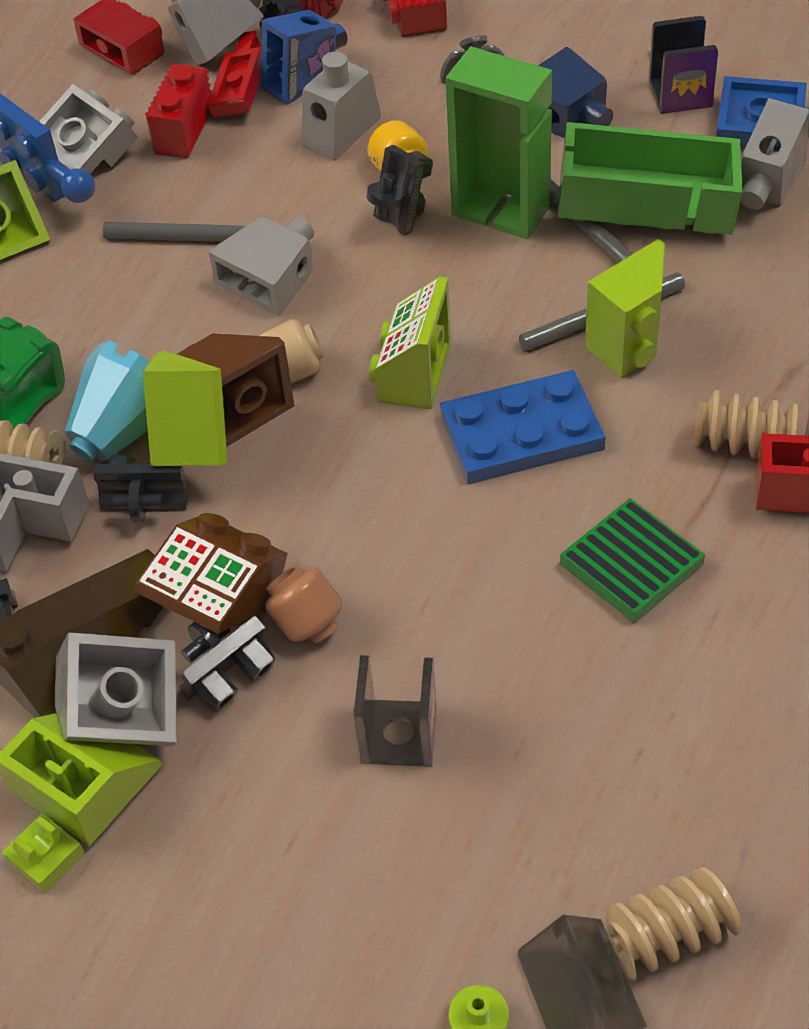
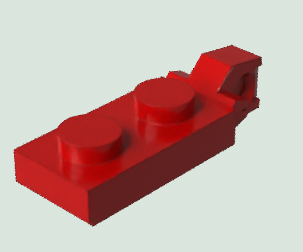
(237, 78)

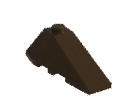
(94, 605)

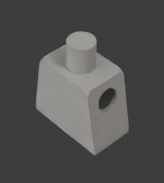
(211, 24)
(338, 106)
(768, 173)
(265, 262)

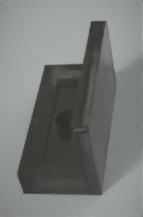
(579, 977)

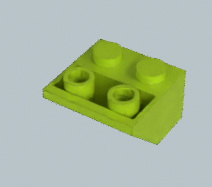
(74, 781)

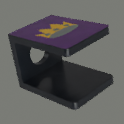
(681, 66)

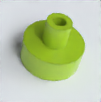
(478, 1009)

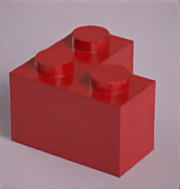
(783, 472)

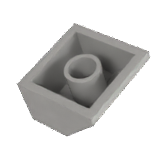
(116, 689)

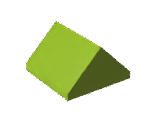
(184, 412)

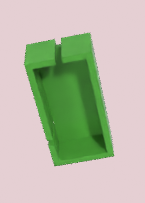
(499, 140)
(650, 178)

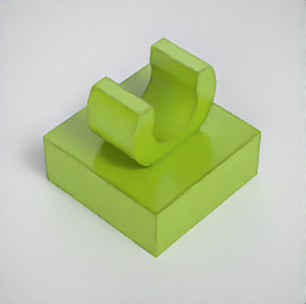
(43, 853)

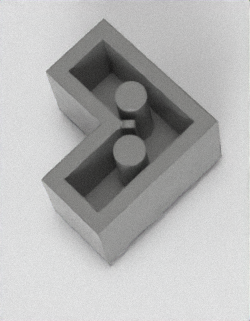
(38, 501)

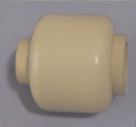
(301, 346)

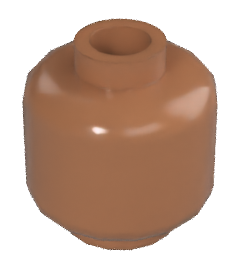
(303, 604)

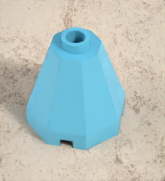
(108, 403)

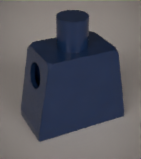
(577, 92)

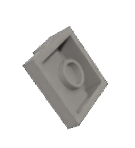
(88, 130)

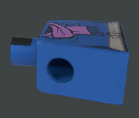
(294, 51)

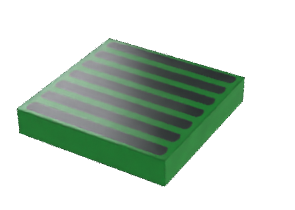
(632, 560)

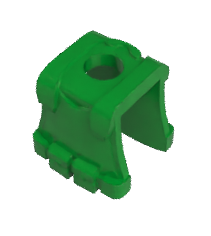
(28, 371)

